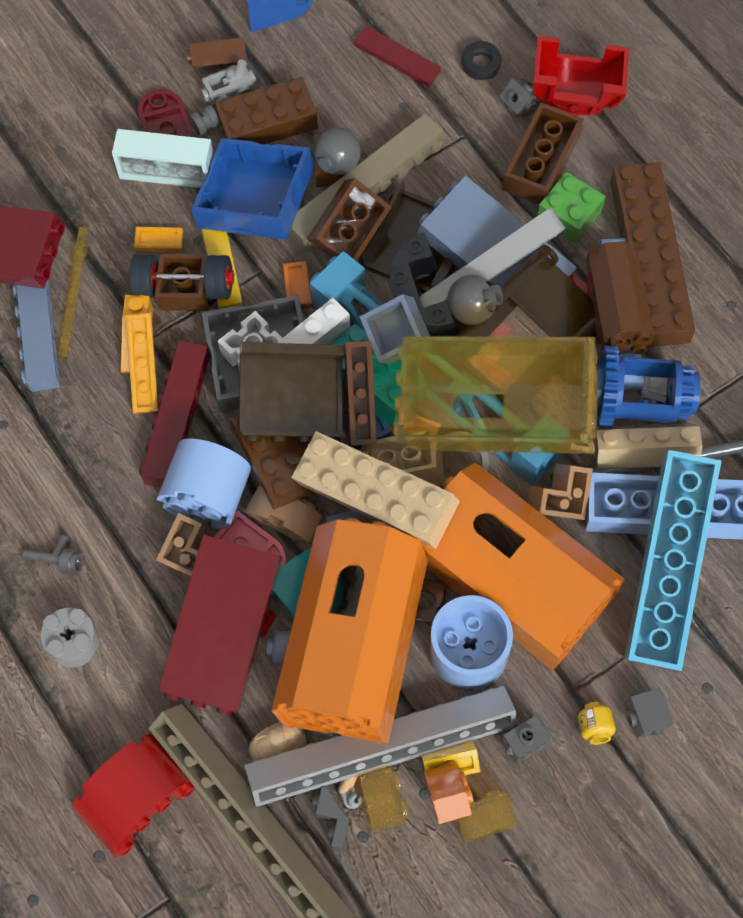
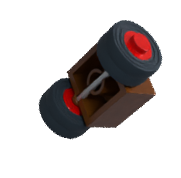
(182, 280)

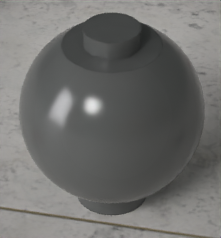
(337, 150)
(473, 299)

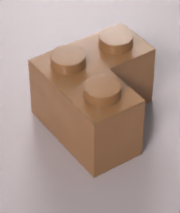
(568, 493)
(181, 544)

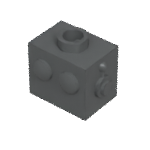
(648, 713)
(520, 748)

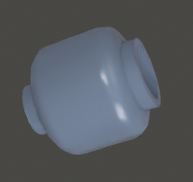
(277, 646)

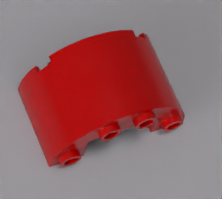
(579, 82)
(129, 792)

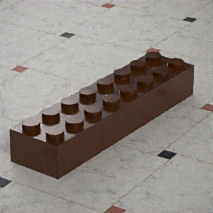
(648, 224)

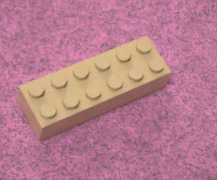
(376, 489)

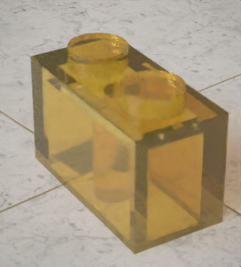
(382, 800)
(488, 817)

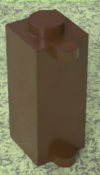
(216, 52)

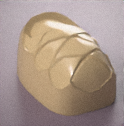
(275, 740)

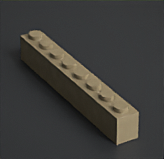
(375, 172)

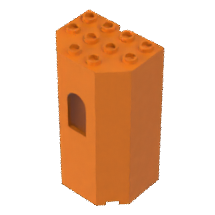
(546, 587)
(346, 669)

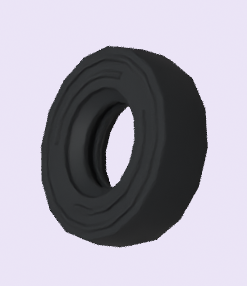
(481, 48)

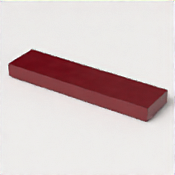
(397, 56)

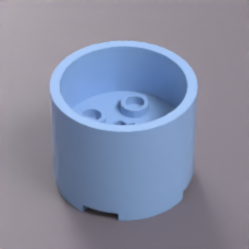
(204, 482)
(471, 622)

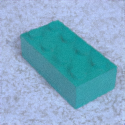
(383, 375)

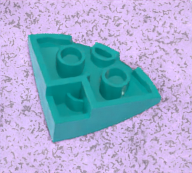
(290, 582)

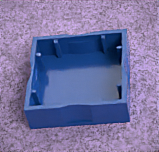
(253, 188)

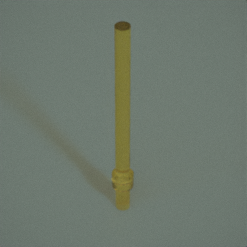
(79, 251)

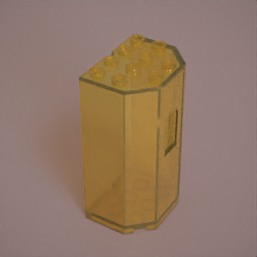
(544, 382)

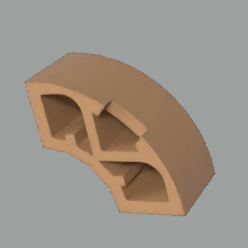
(294, 520)

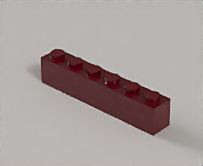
(175, 411)

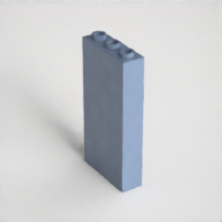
(472, 223)

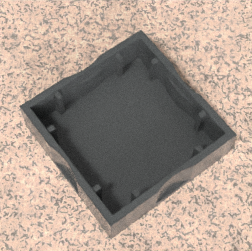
(281, 316)

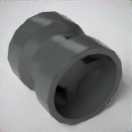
(204, 120)

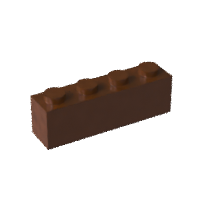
(360, 393)

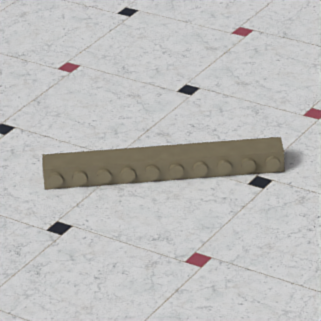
(251, 825)

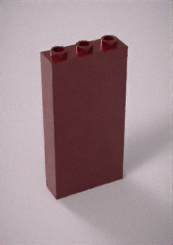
(28, 245)
(220, 625)

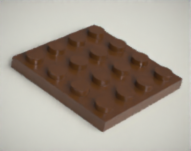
(275, 466)

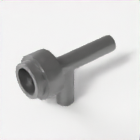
(69, 560)

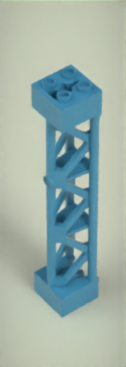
(345, 282)

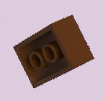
(349, 220)

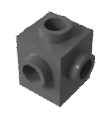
(519, 97)

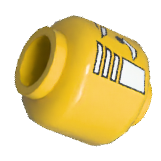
(596, 723)

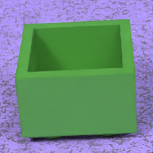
(574, 204)

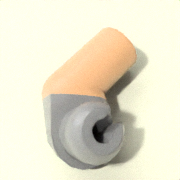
(349, 794)

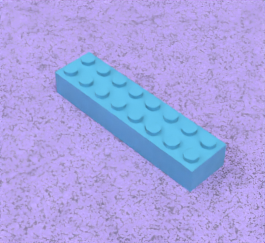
(672, 560)

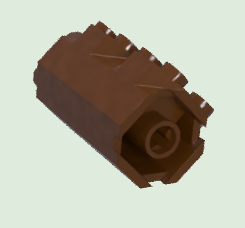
(619, 298)

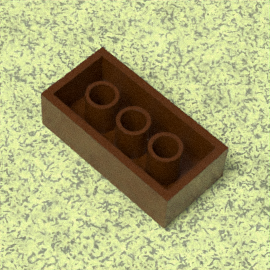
(268, 113)
(542, 153)

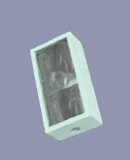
(162, 158)

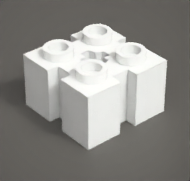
(253, 329)

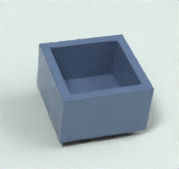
(391, 323)

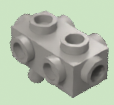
(228, 83)

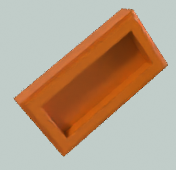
(297, 282)

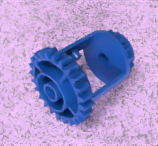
(681, 390)

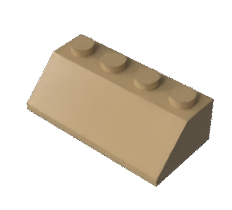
(644, 444)

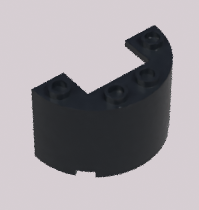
(412, 263)

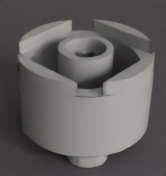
(83, 642)

